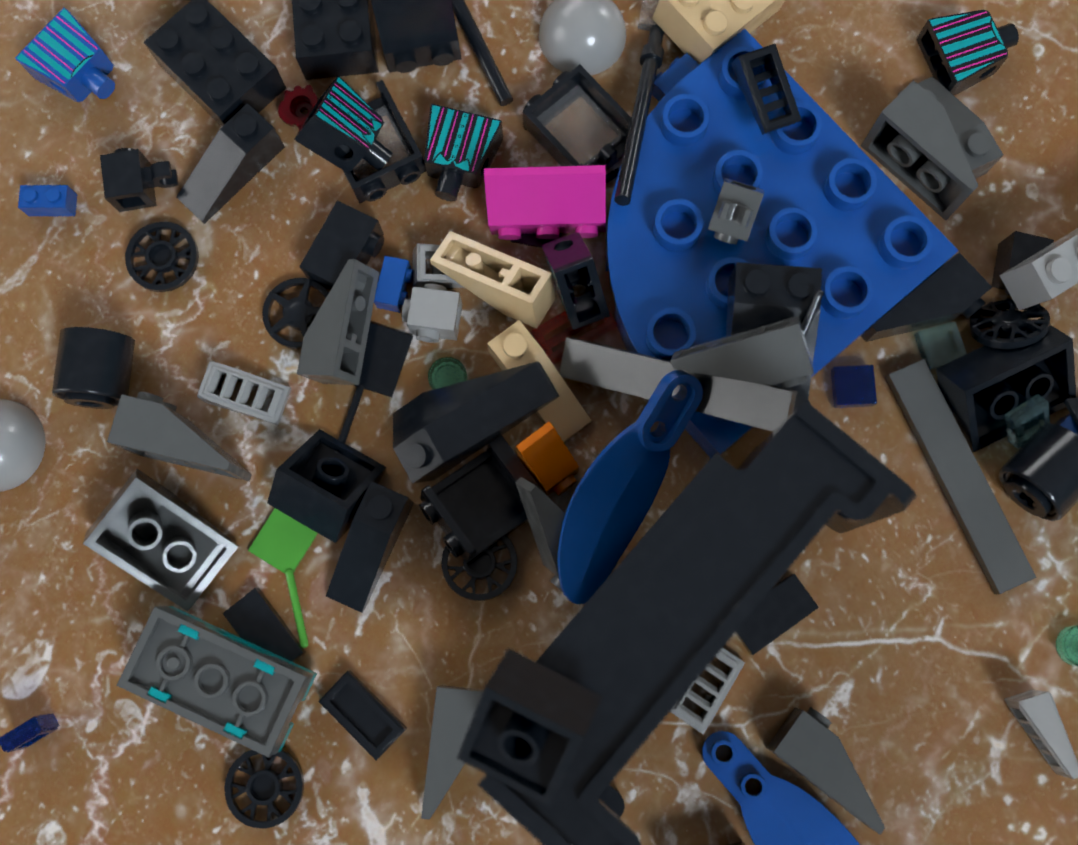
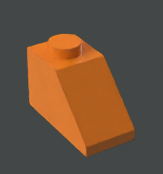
(548, 460)

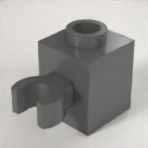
(735, 211)

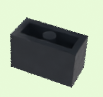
(342, 237)

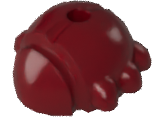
(295, 103)

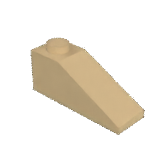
(497, 278)
(517, 348)

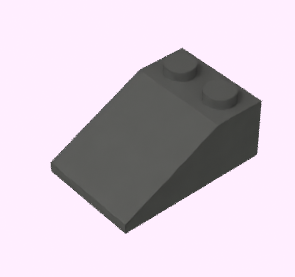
(922, 150)
(158, 432)
(160, 540)

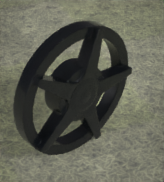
(296, 312)

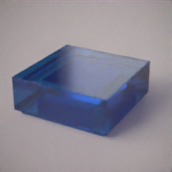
(853, 386)
(29, 732)

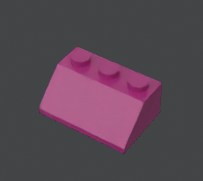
(546, 201)

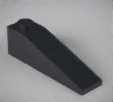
(462, 418)

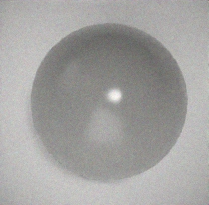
(582, 34)
(20, 444)

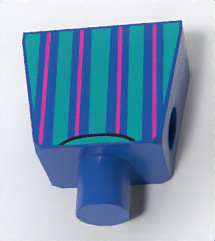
(68, 60)

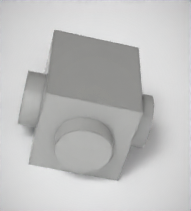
(433, 313)

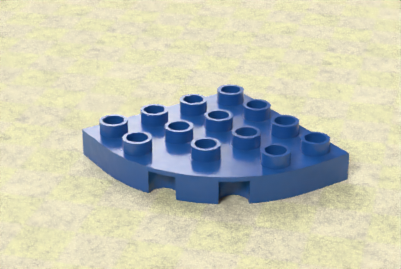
(818, 210)

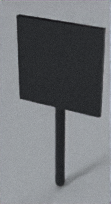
(381, 368)

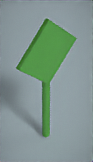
(283, 545)

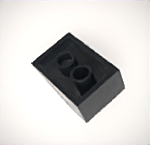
(416, 33)
(772, 294)

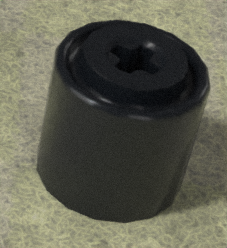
(93, 367)
(1044, 473)

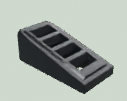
(770, 59)

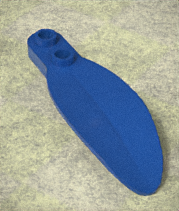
(622, 488)
(780, 809)

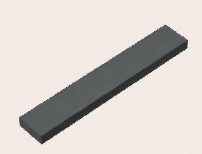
(640, 374)
(960, 477)

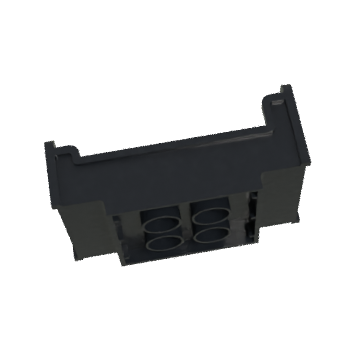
(687, 596)

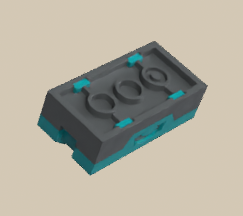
(216, 679)

